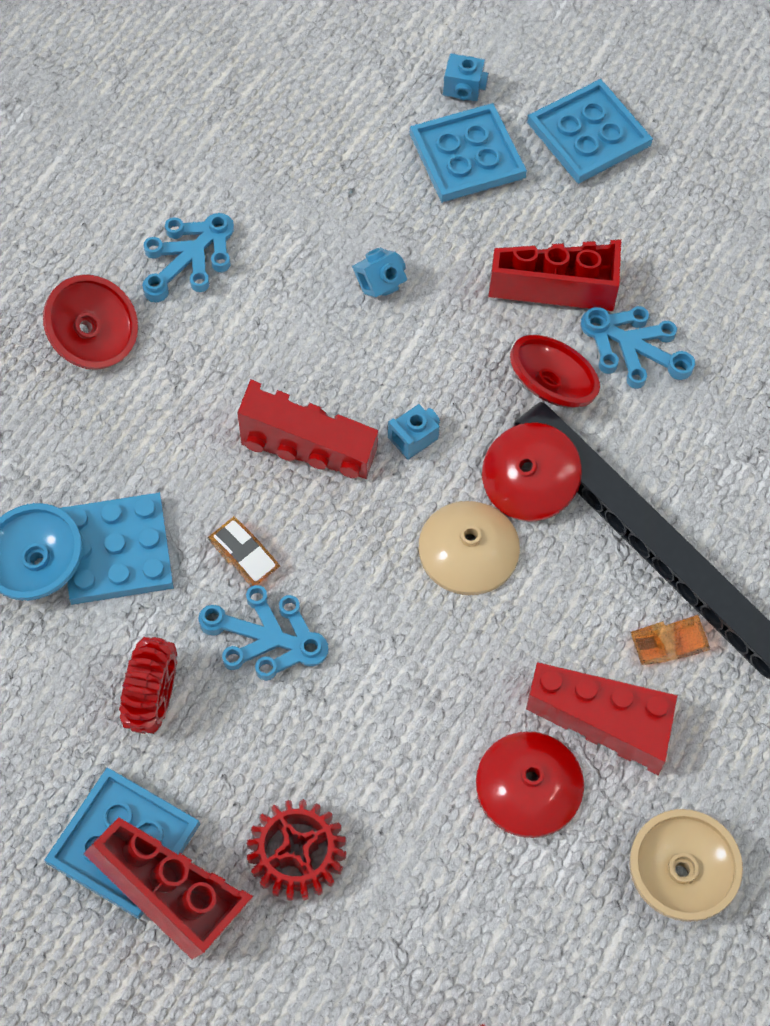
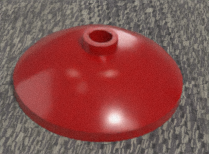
(99, 307)
(554, 371)
(544, 488)
(524, 805)

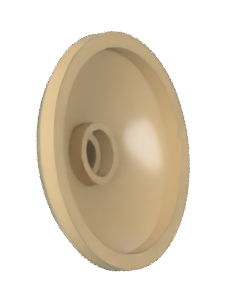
(464, 564)
(699, 846)

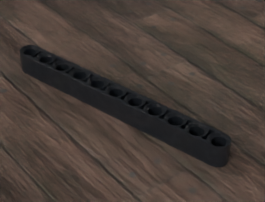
(666, 549)

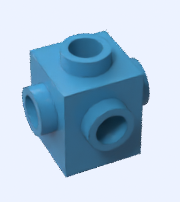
(464, 77)
(380, 272)

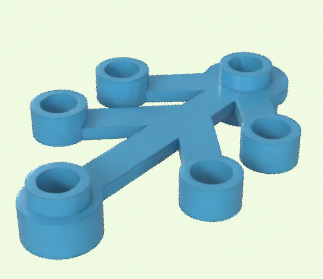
(188, 252)
(634, 341)
(267, 637)

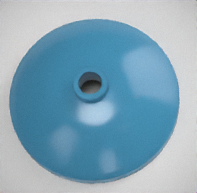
(36, 533)

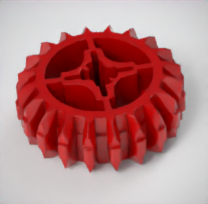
(148, 685)
(282, 858)

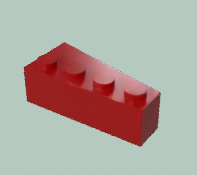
(558, 275)
(305, 433)
(606, 712)
(167, 886)

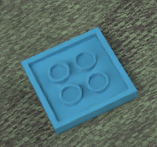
(589, 131)
(467, 152)
(122, 549)
(109, 799)

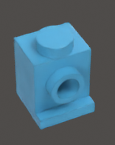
(412, 438)

